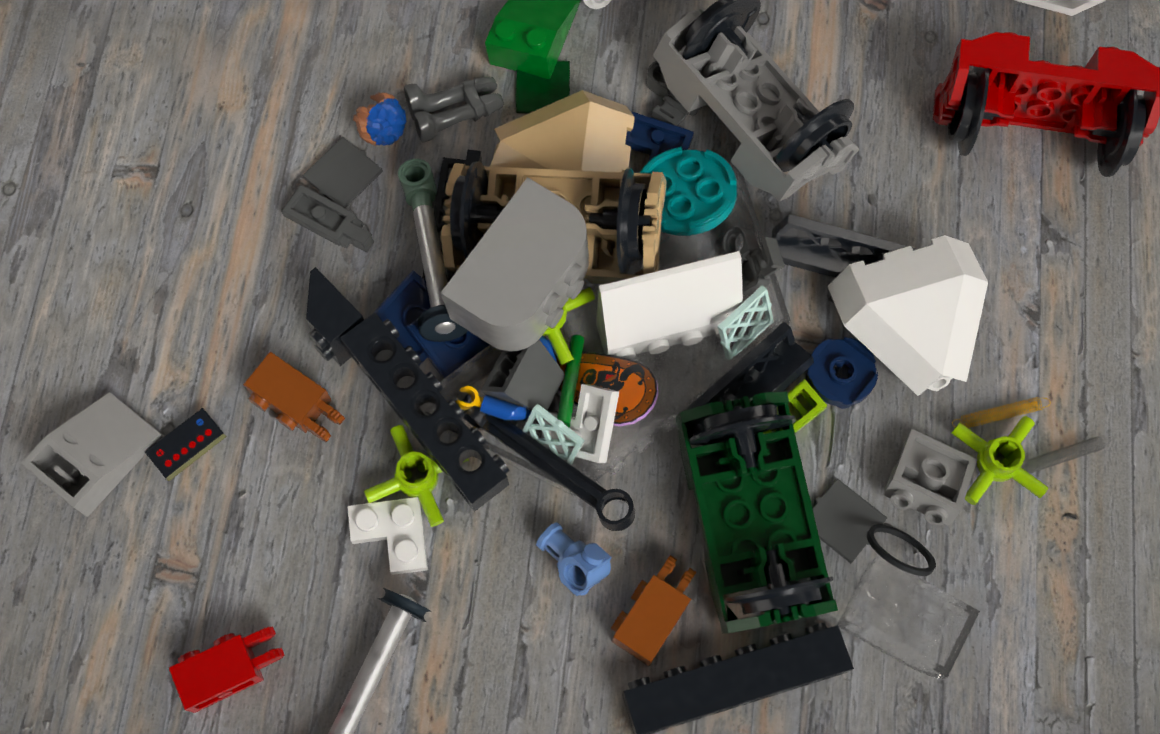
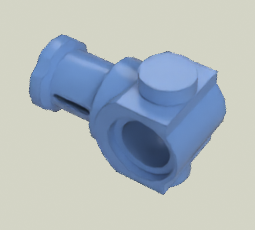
(578, 564)

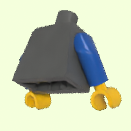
(519, 383)

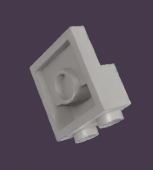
(930, 479)

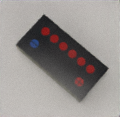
(185, 444)

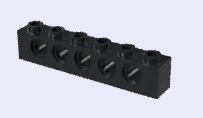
(474, 486)

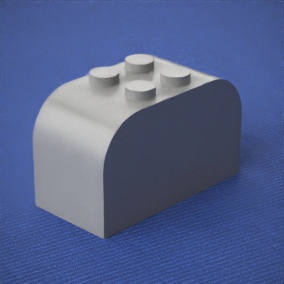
(521, 270)

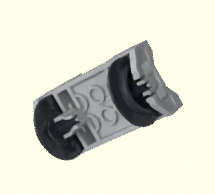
(754, 99)

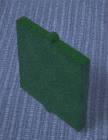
(537, 92)

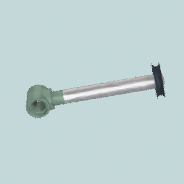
(419, 193)
(377, 660)

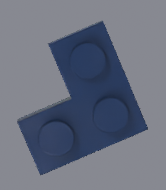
(656, 136)

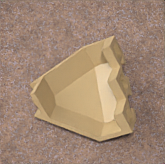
(569, 134)

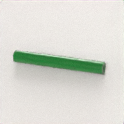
(570, 380)

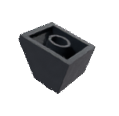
(329, 317)

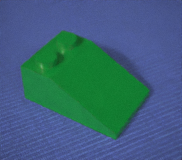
(530, 35)

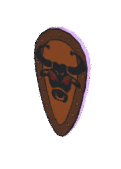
(632, 379)

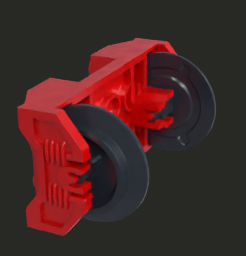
(1077, 100)

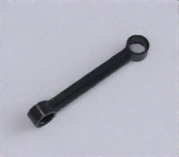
(552, 465)

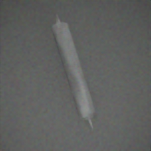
(1064, 451)

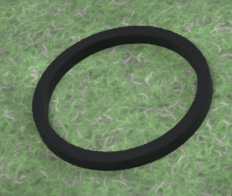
(895, 562)

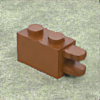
(291, 396)
(653, 614)

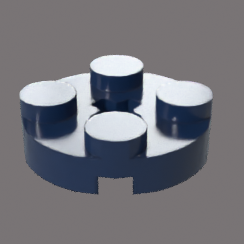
(861, 370)

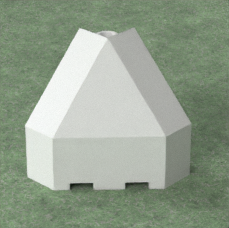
(916, 310)

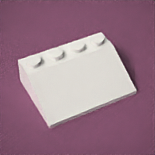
(668, 306)

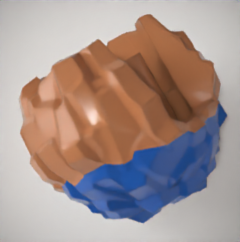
(381, 122)

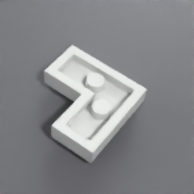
(592, 422)
(399, 524)

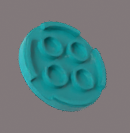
(698, 190)

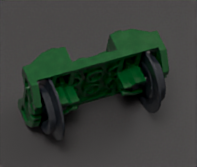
(754, 511)

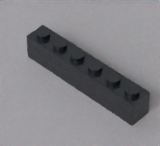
(737, 680)

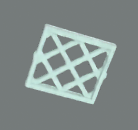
(758, 325)
(560, 429)

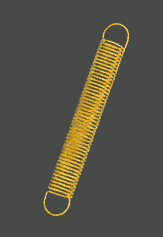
(1033, 403)

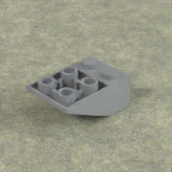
(91, 452)

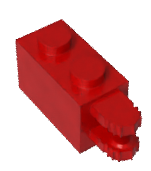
(222, 670)

